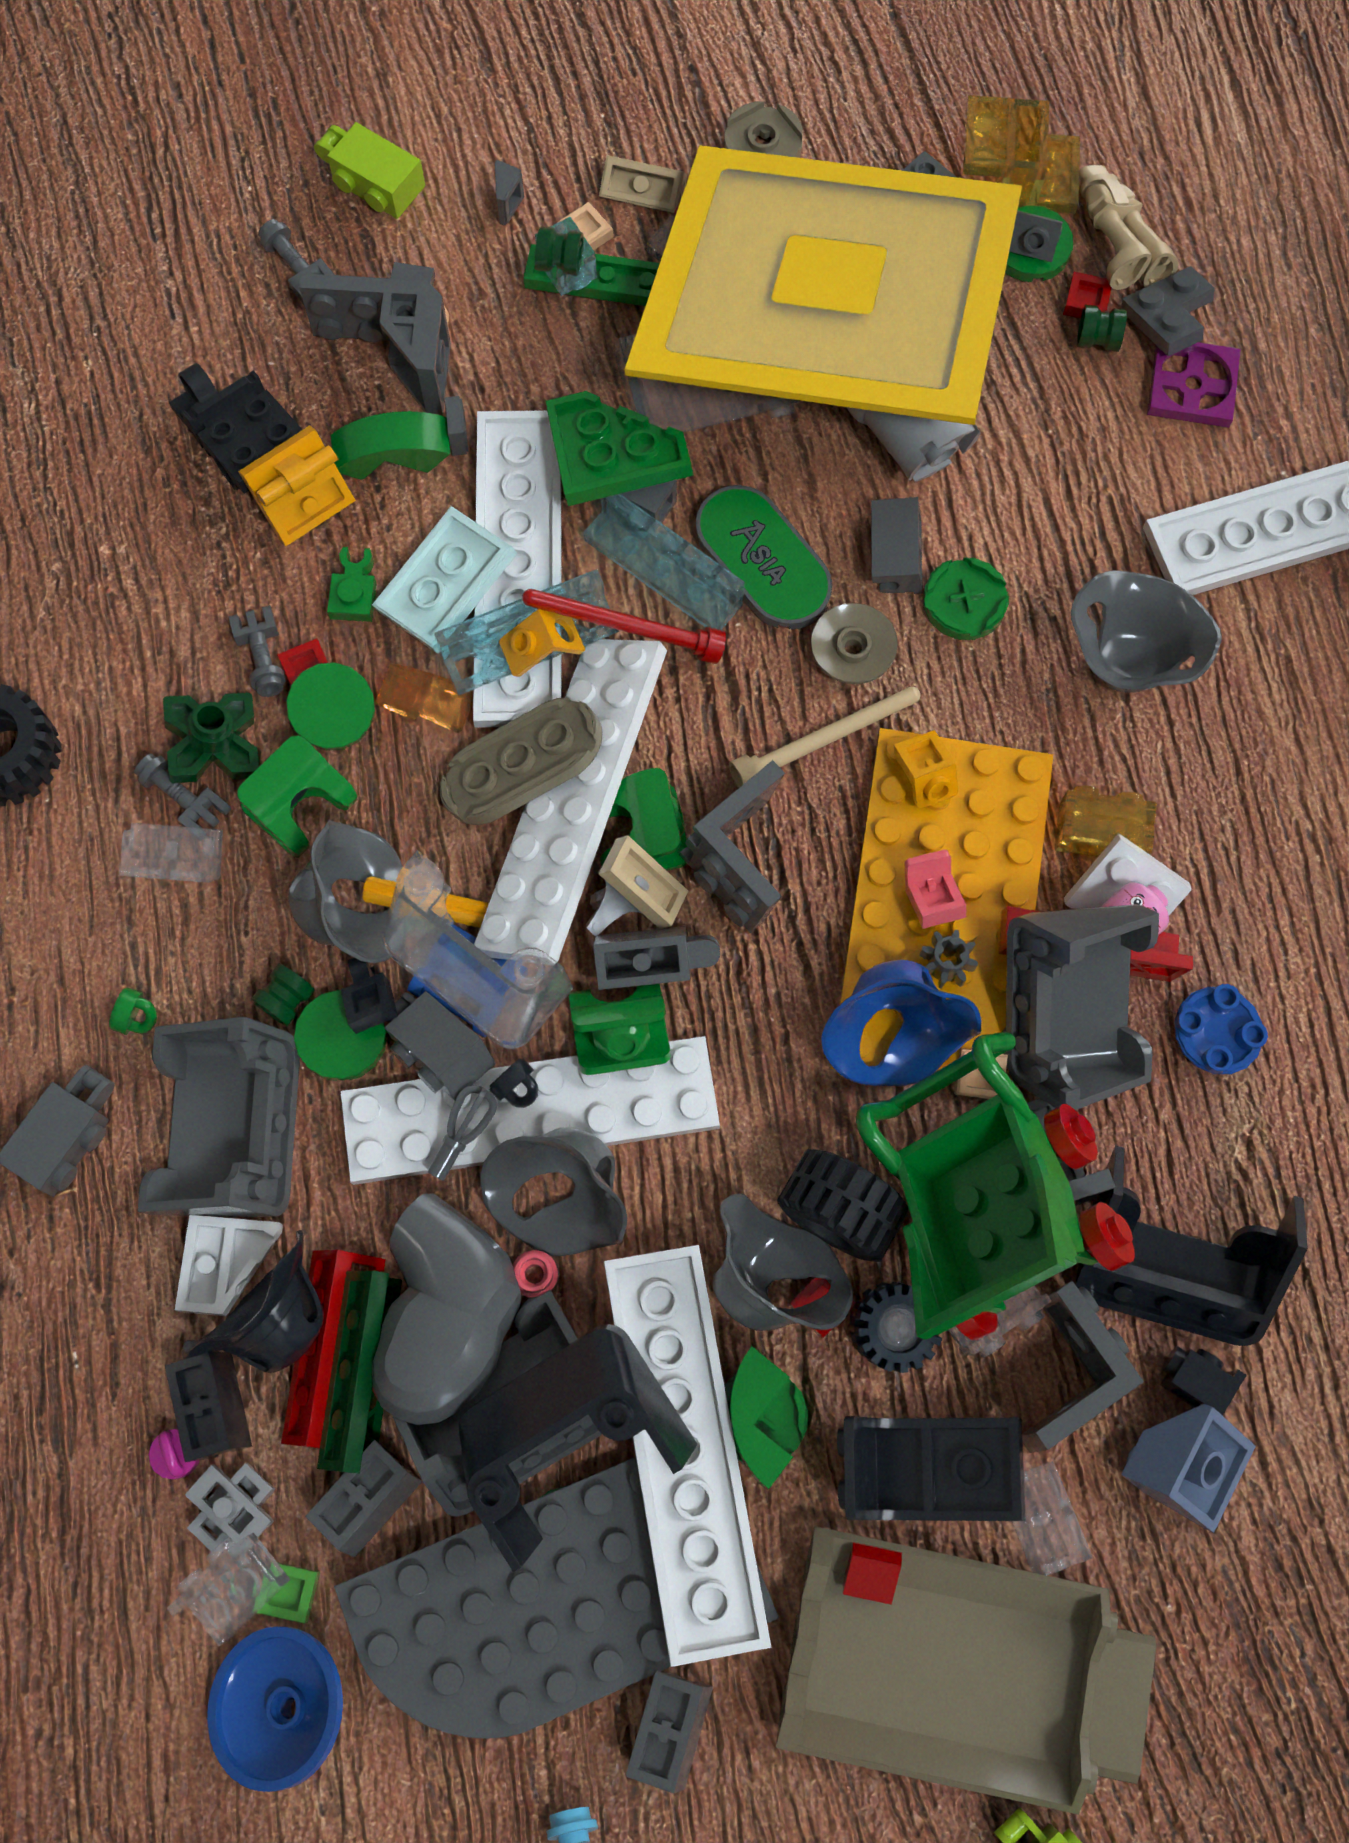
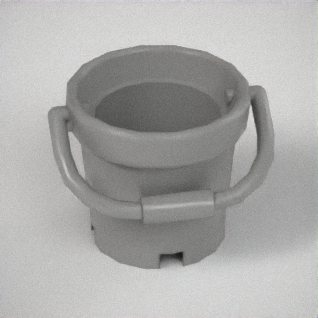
(918, 443)

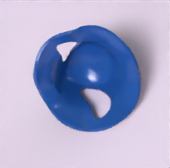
(929, 1032)

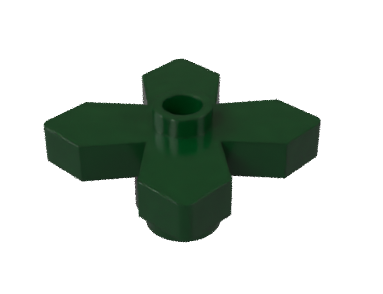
(210, 735)

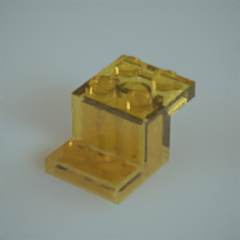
(1013, 143)

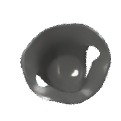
(1144, 631)
(343, 854)
(582, 1222)
(769, 1250)

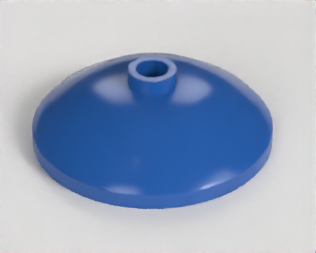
(252, 1712)

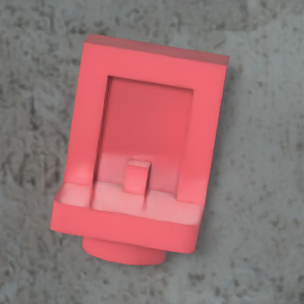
(933, 889)

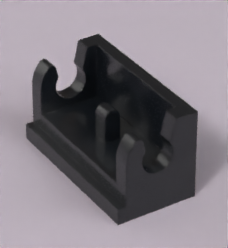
(208, 1406)

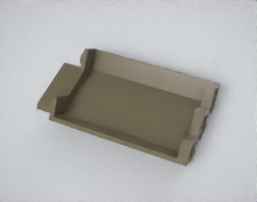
(966, 1677)

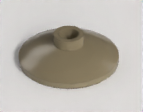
(855, 626)

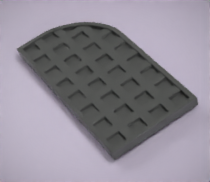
(508, 1650)

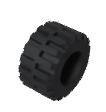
(35, 748)
(843, 1205)

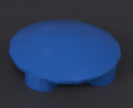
(1219, 1030)

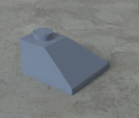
(1190, 1464)

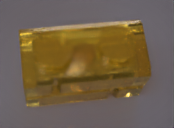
(1092, 821)

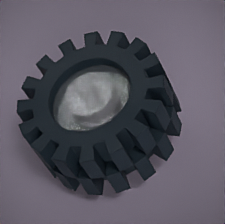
(888, 1330)

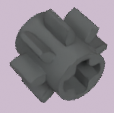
(946, 970)

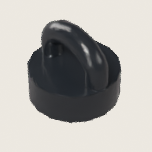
(516, 1074)

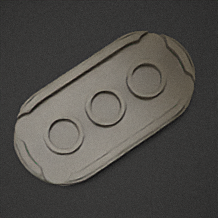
(521, 761)

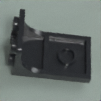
(932, 1469)

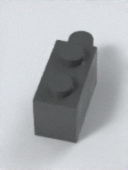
(651, 956)
(438, 1044)
(59, 1132)

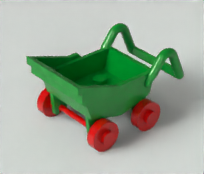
(991, 1197)

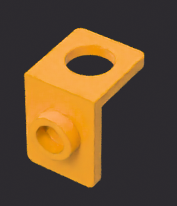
(538, 638)

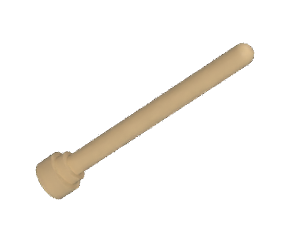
(746, 767)

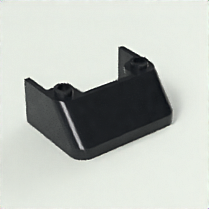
(1194, 1282)
(591, 1377)

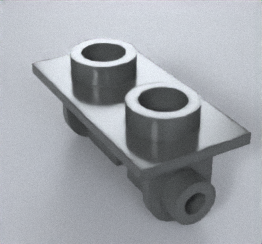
(1035, 236)

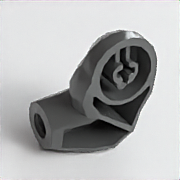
(452, 1318)

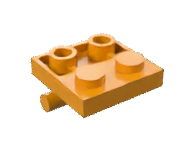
(297, 485)

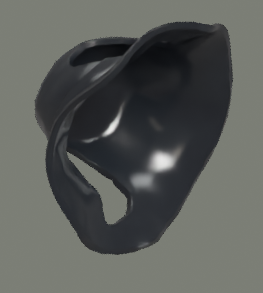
(272, 1321)

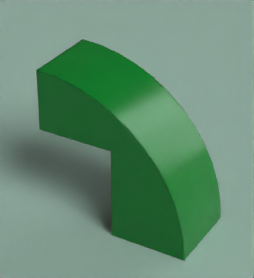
(400, 438)
(751, 1393)

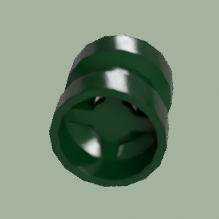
(559, 249)
(1101, 328)
(282, 994)

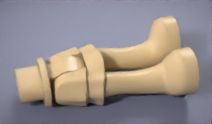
(1118, 215)

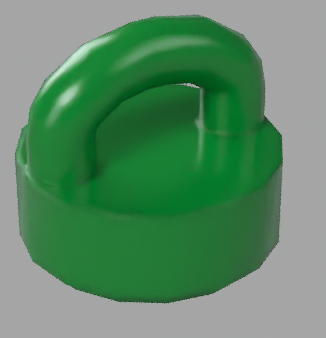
(125, 1012)

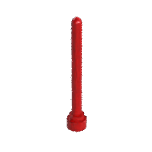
(705, 643)

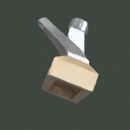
(635, 885)

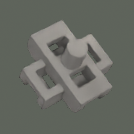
(228, 1503)

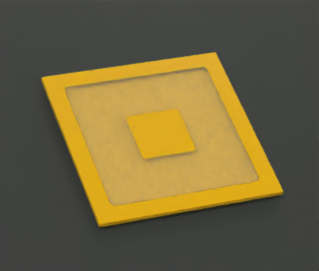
(829, 284)

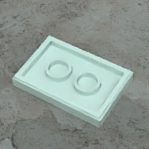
(444, 577)

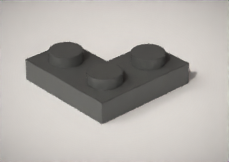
(1164, 310)

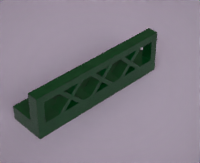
(352, 1409)

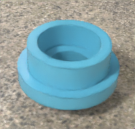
(571, 1826)

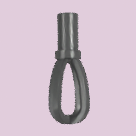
(454, 1143)

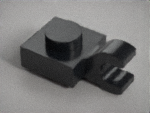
(369, 998)

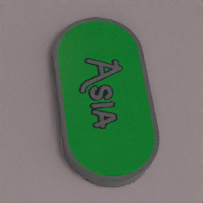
(759, 545)

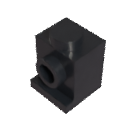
(1200, 1379)

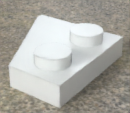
(1122, 864)
(221, 1261)

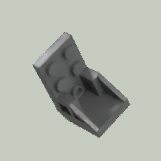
(390, 310)

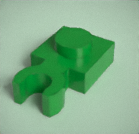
(353, 591)

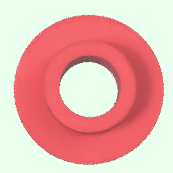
(539, 1259)

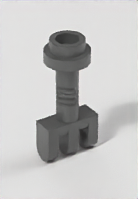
(276, 237)
(266, 678)
(153, 771)

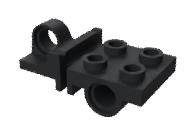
(232, 423)

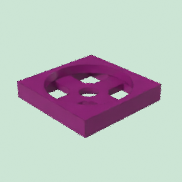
(1219, 415)

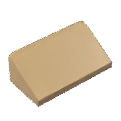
(642, 184)

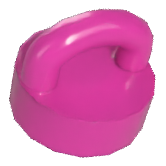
(167, 1456)

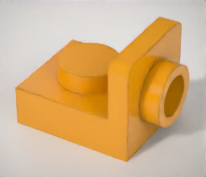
(928, 768)

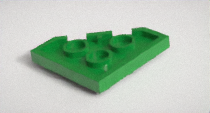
(611, 449)

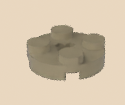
(757, 120)

